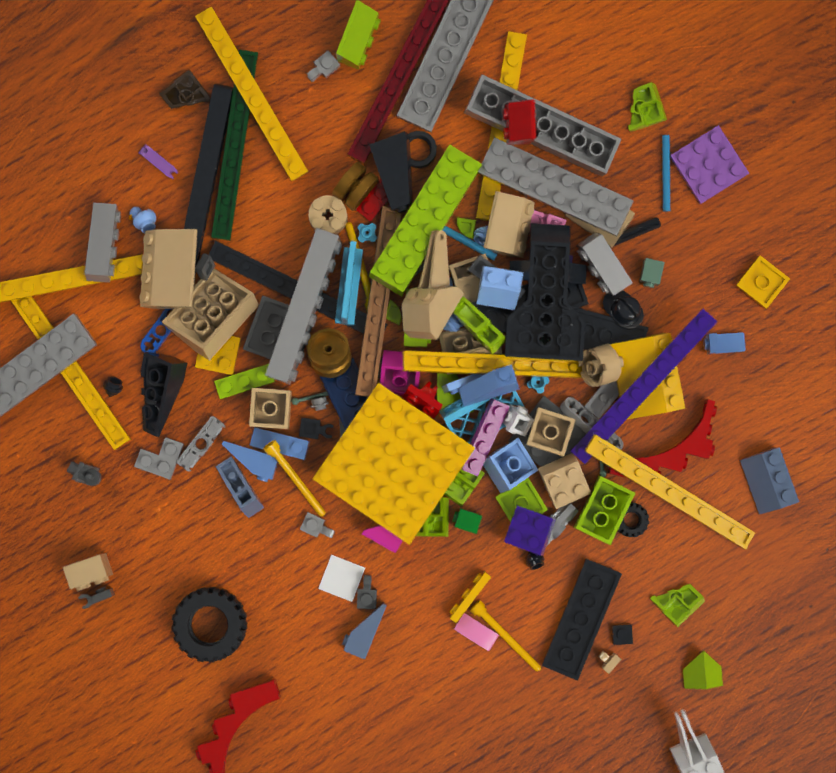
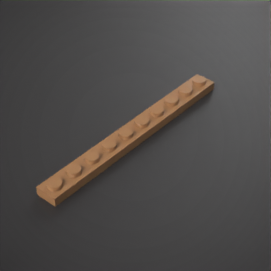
(376, 312)

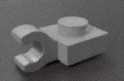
(324, 65)
(314, 525)

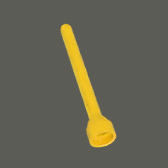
(363, 274)
(273, 450)
(480, 610)

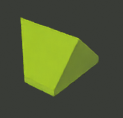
(702, 673)

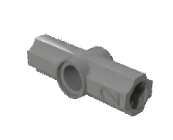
(562, 516)

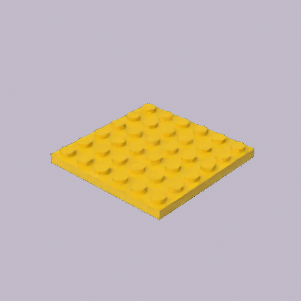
(393, 463)

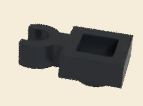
(311, 429)

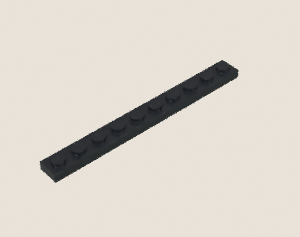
(275, 280)

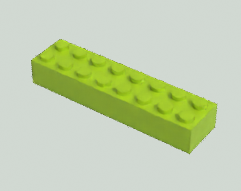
(428, 212)

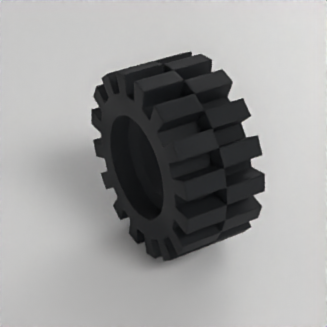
(642, 523)

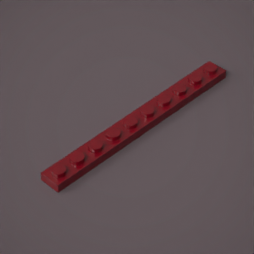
(397, 79)

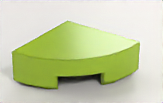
(466, 227)
(393, 313)

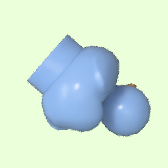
(144, 219)

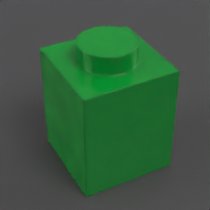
(467, 520)

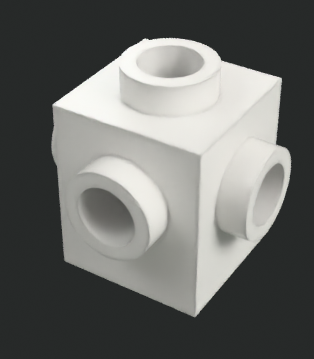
(518, 420)

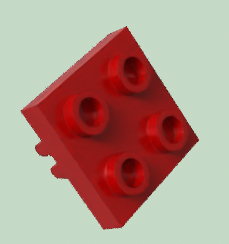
(423, 399)

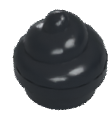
(113, 386)
(534, 561)

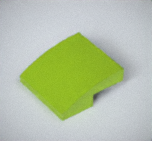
(463, 486)

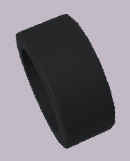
(433, 148)

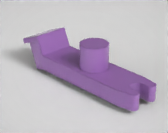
(158, 161)

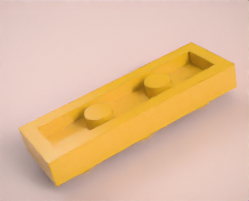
(469, 596)

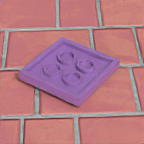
(709, 164)

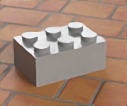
(603, 264)

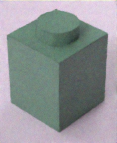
(651, 272)

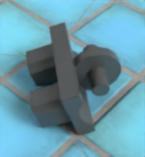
(84, 473)

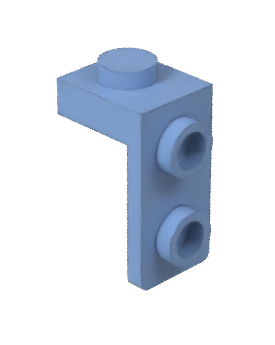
(724, 343)

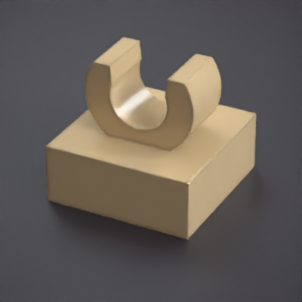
(610, 661)

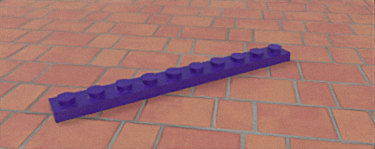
(647, 382)

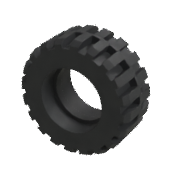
(187, 639)

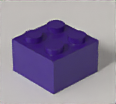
(529, 530)

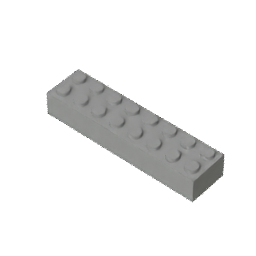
(555, 129)
(303, 306)

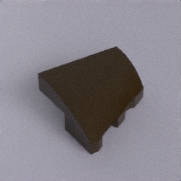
(184, 91)

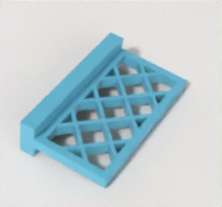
(349, 285)
(457, 410)

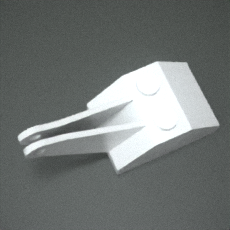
(696, 753)

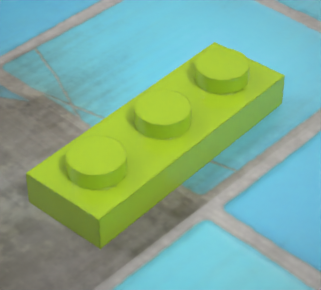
(243, 382)

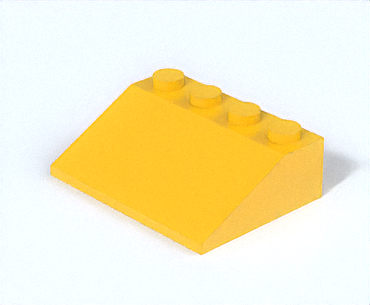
(637, 357)

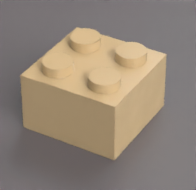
(270, 408)
(550, 432)
(564, 480)
(89, 570)

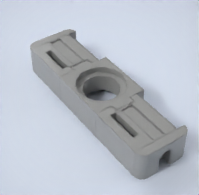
(192, 453)

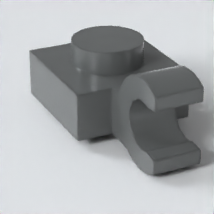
(101, 594)
(366, 597)

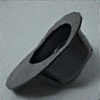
(623, 309)

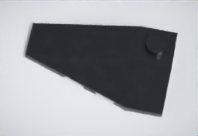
(162, 383)

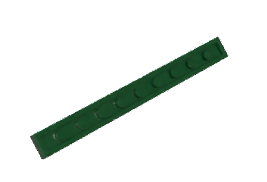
(233, 157)

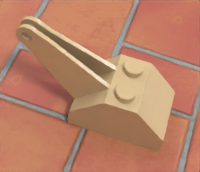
(433, 302)

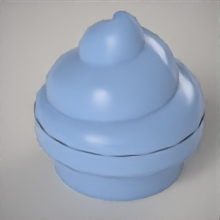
(480, 235)
(453, 324)

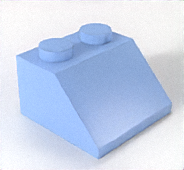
(499, 287)
(509, 465)

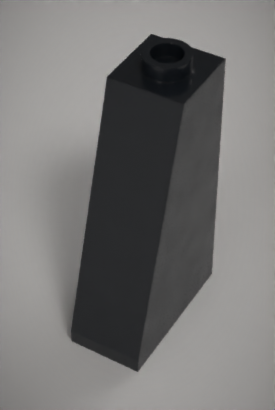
(394, 167)

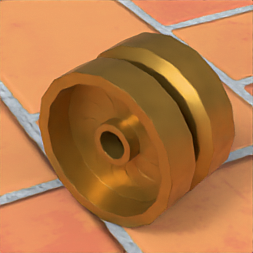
(355, 186)
(329, 353)

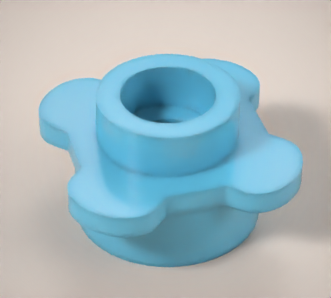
(364, 237)
(538, 387)

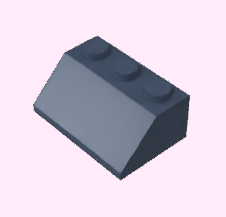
(769, 480)

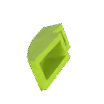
(479, 325)

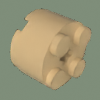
(328, 204)
(601, 365)

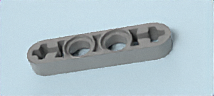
(592, 420)

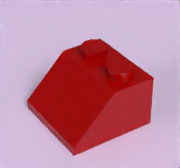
(519, 122)

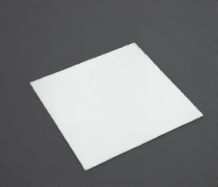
(341, 578)

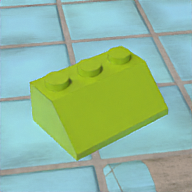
(358, 35)
(604, 510)

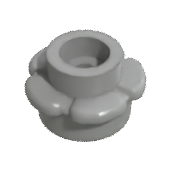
(319, 403)

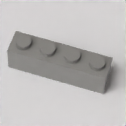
(102, 242)

